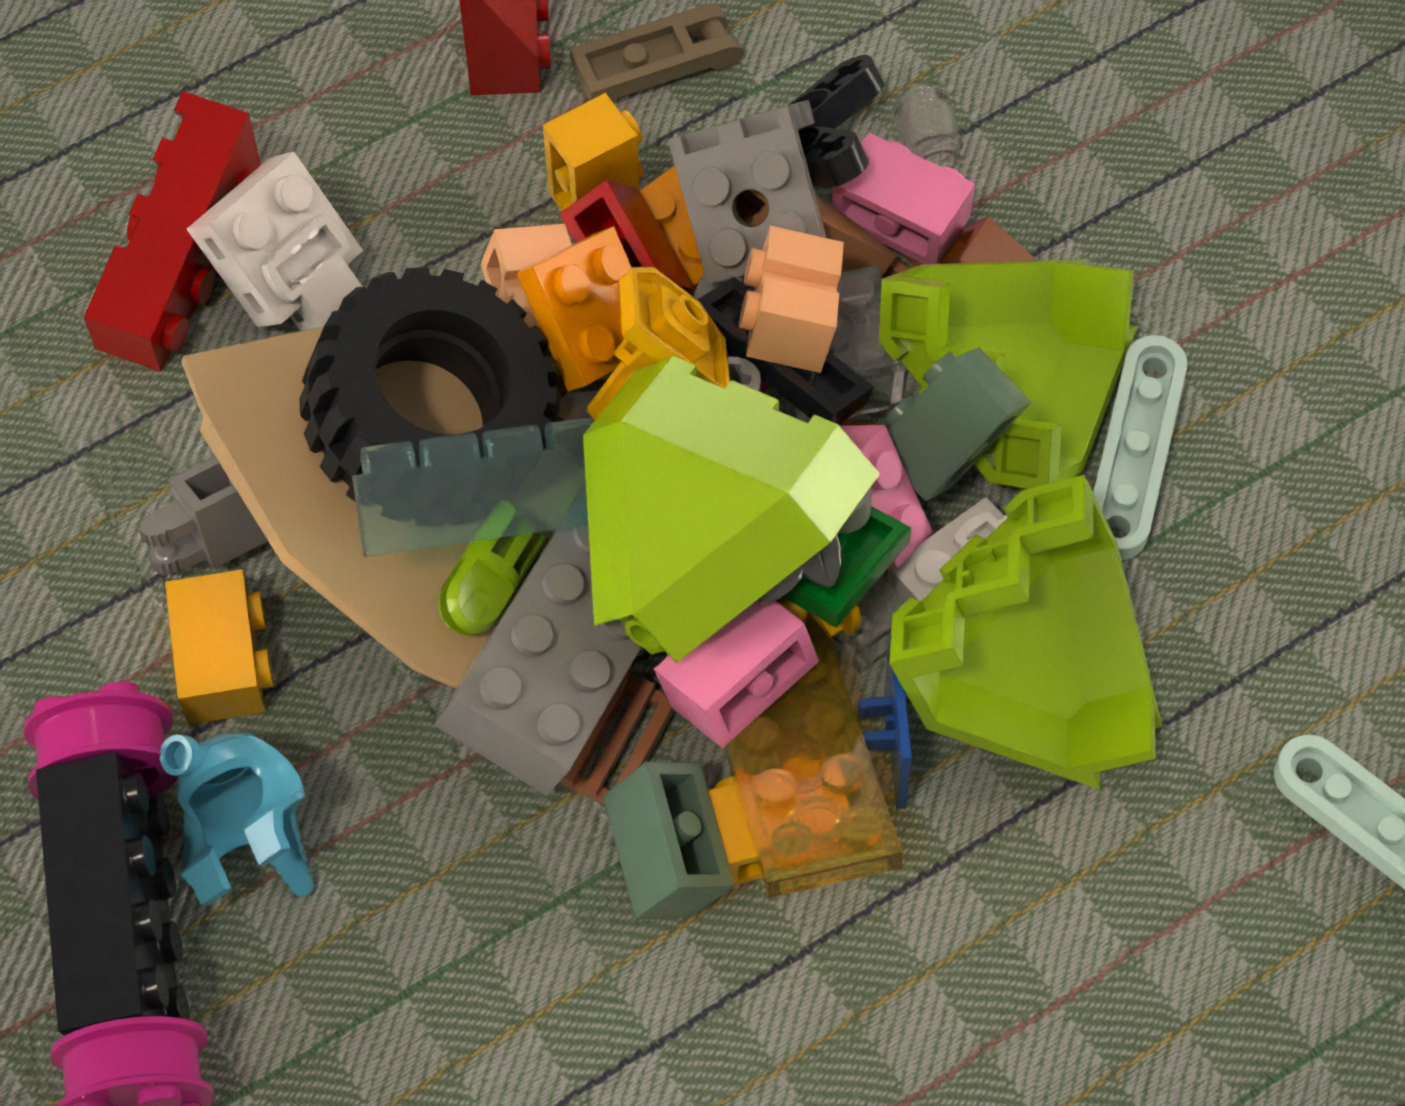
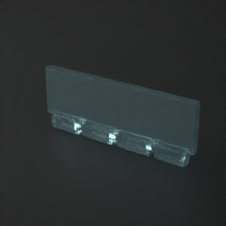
(470, 497)

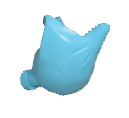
(231, 797)

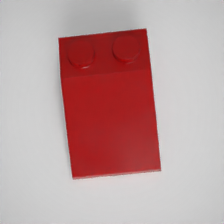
(505, 45)

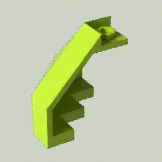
(1045, 325)
(706, 502)
(1034, 642)

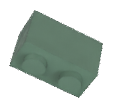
(953, 420)
(668, 840)

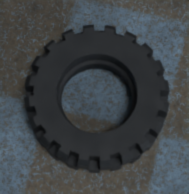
(430, 322)

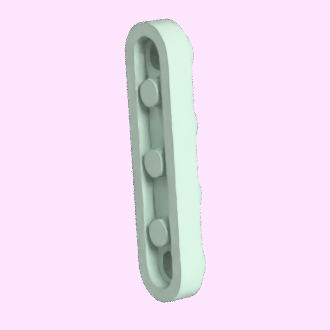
(1139, 439)
(1346, 801)

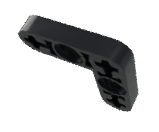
(833, 153)

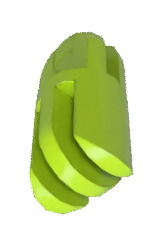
(486, 581)

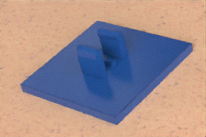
(896, 735)

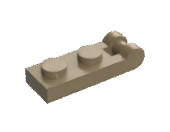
(655, 53)

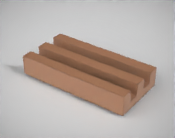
(642, 694)

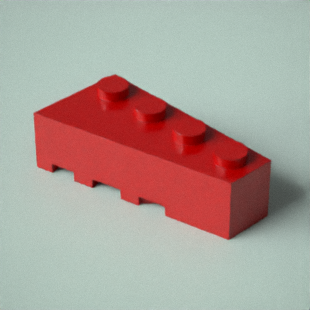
(162, 273)

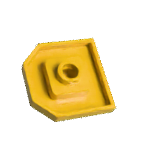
(658, 324)

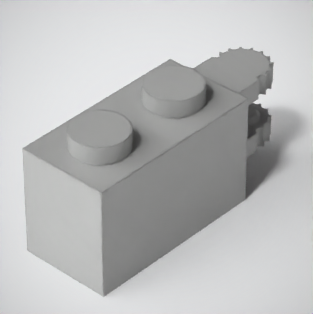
(202, 522)

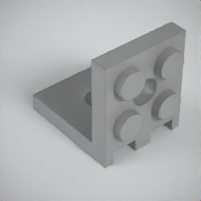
(738, 156)

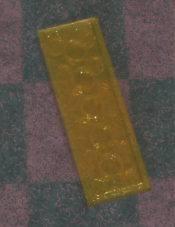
(812, 785)

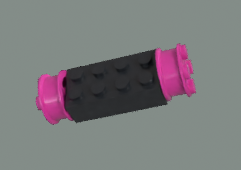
(108, 901)

